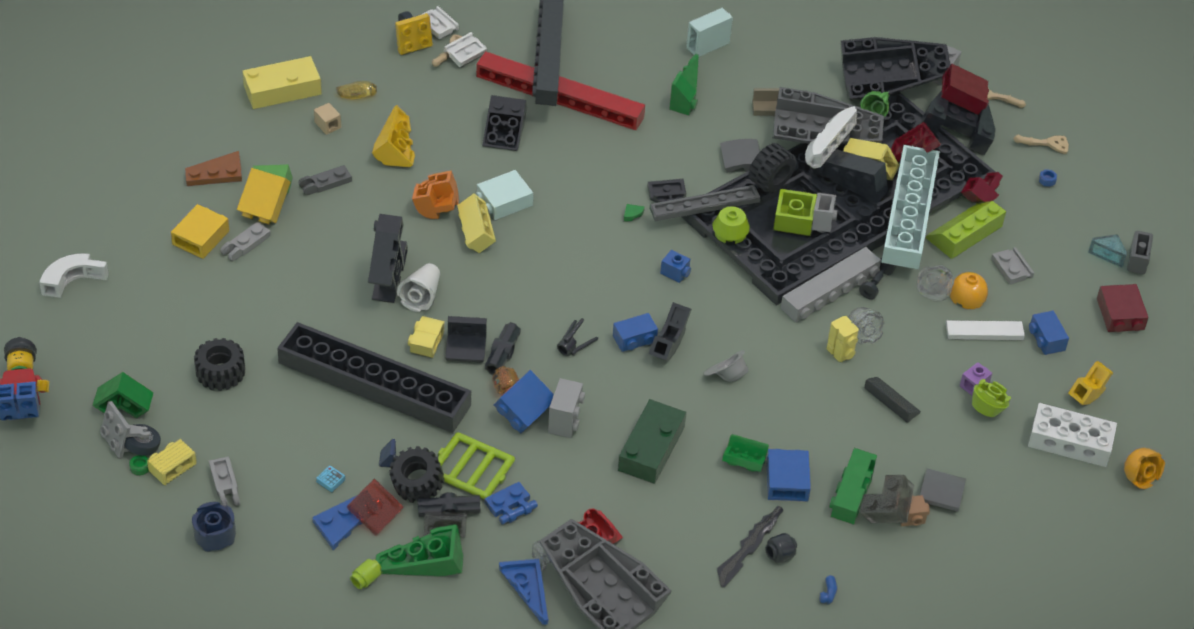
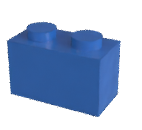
(634, 332)
(1048, 332)

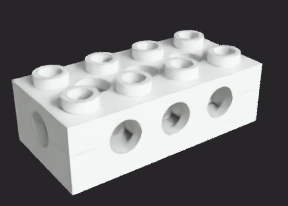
(1072, 434)

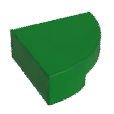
(633, 211)

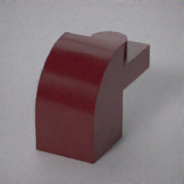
(982, 190)

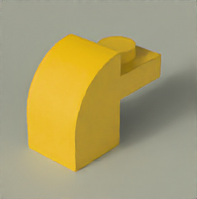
(1091, 386)

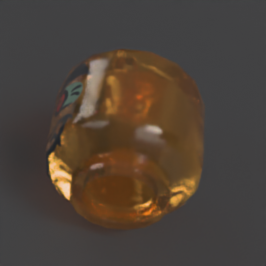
(504, 379)

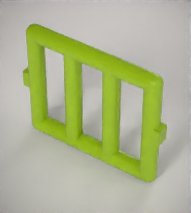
(474, 444)

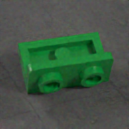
(745, 453)

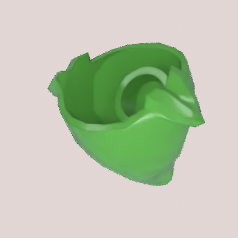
(876, 102)

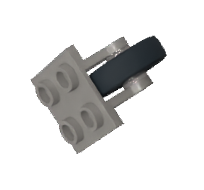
(128, 438)

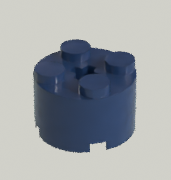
(214, 526)

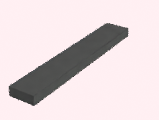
(704, 203)

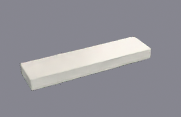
(985, 330)

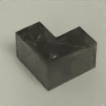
(892, 504)

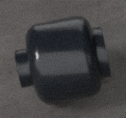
(781, 548)

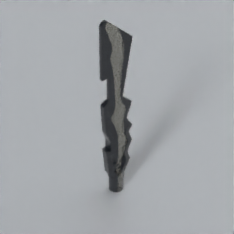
(749, 545)

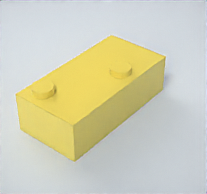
(282, 82)

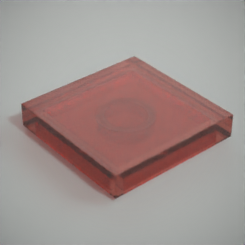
(374, 507)

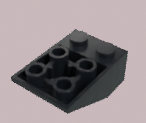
(505, 122)

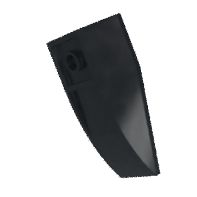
(890, 64)

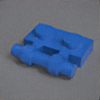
(509, 498)

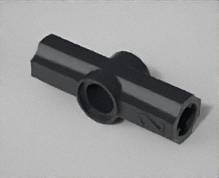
(502, 347)
(450, 503)

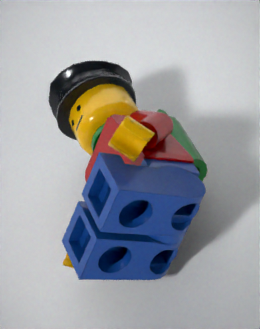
(19, 385)

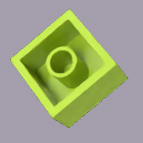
(795, 212)

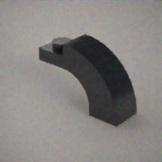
(671, 335)

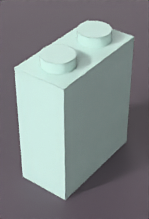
(709, 32)
(505, 194)

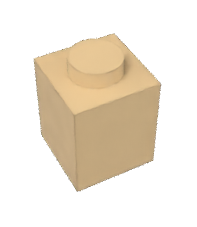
(327, 118)

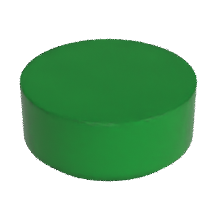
(139, 465)

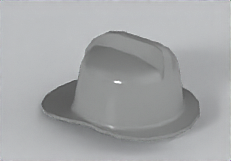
(731, 368)

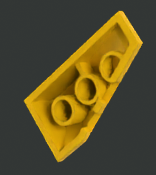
(393, 142)

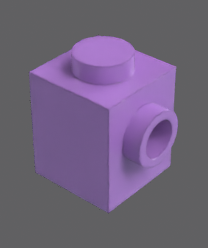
(973, 376)

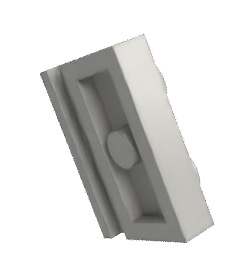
(1012, 265)

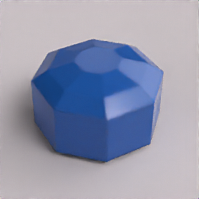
(1047, 178)

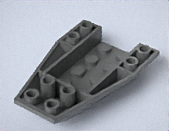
(805, 114)
(603, 579)

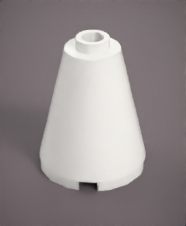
(419, 288)

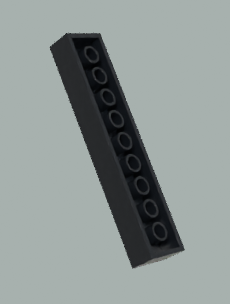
(374, 377)

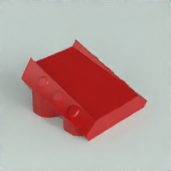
(601, 525)

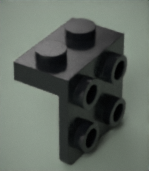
(466, 339)

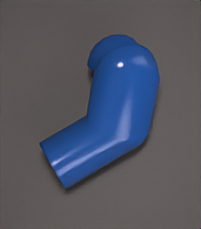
(828, 597)

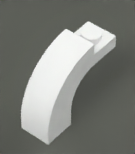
(68, 269)

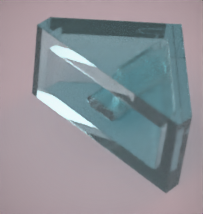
(1109, 248)

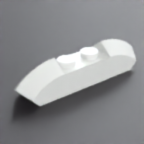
(831, 137)

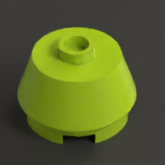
(731, 225)
(990, 398)

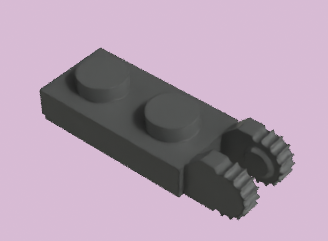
(325, 180)

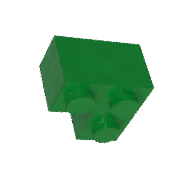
(125, 394)

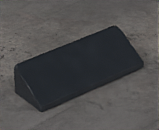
(891, 399)

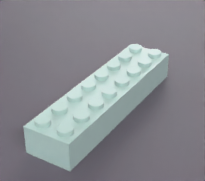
(910, 207)

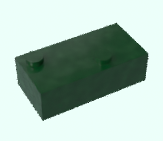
(652, 441)

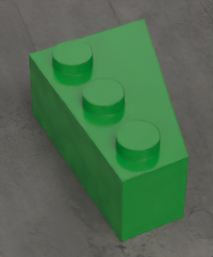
(855, 483)

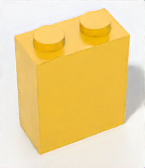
(263, 196)
(200, 231)

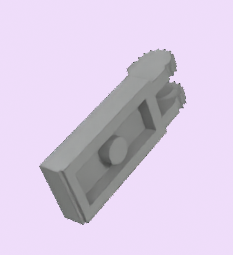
(245, 241)
(224, 479)

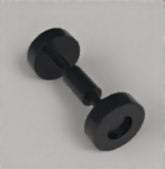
(869, 289)

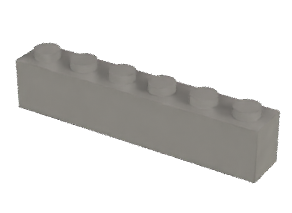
(830, 284)

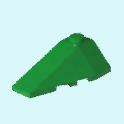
(684, 88)
(430, 555)

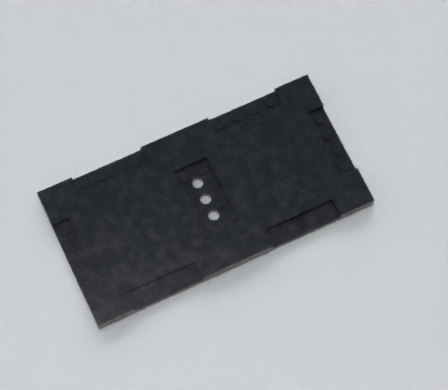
(787, 260)

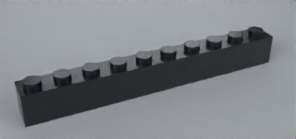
(548, 52)

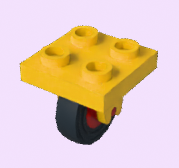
(413, 32)

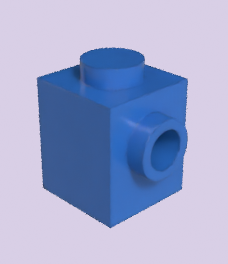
(675, 266)

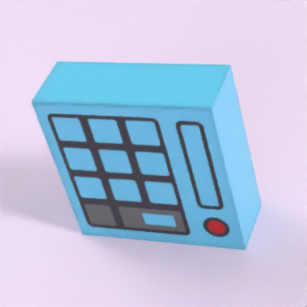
(330, 478)

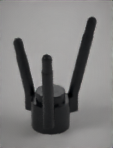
(568, 343)

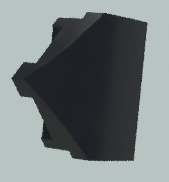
(666, 190)

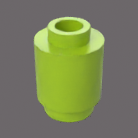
(365, 573)

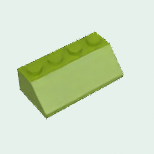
(967, 228)

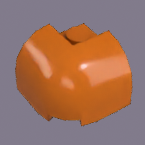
(436, 195)

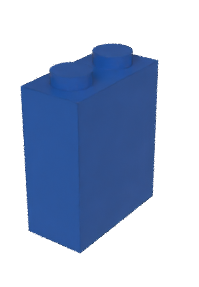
(524, 401)
(788, 475)

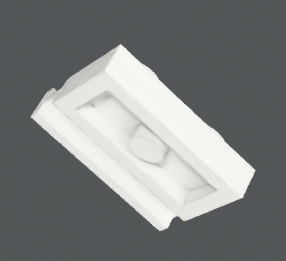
(441, 23)
(465, 49)

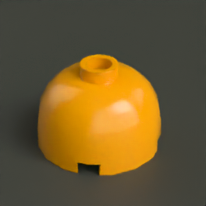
(969, 290)
(1144, 467)

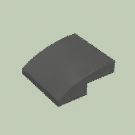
(739, 153)
(943, 489)

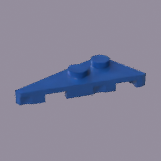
(527, 581)

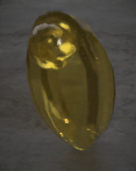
(357, 90)

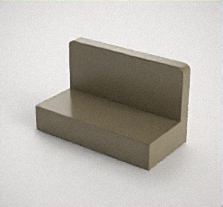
(764, 101)

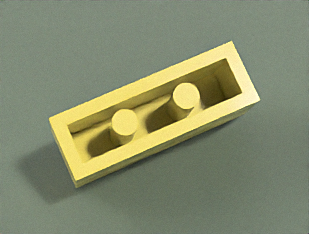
(476, 223)

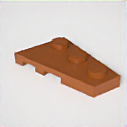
(214, 171)

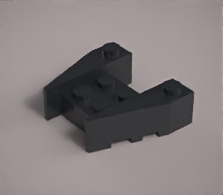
(948, 114)
(387, 257)

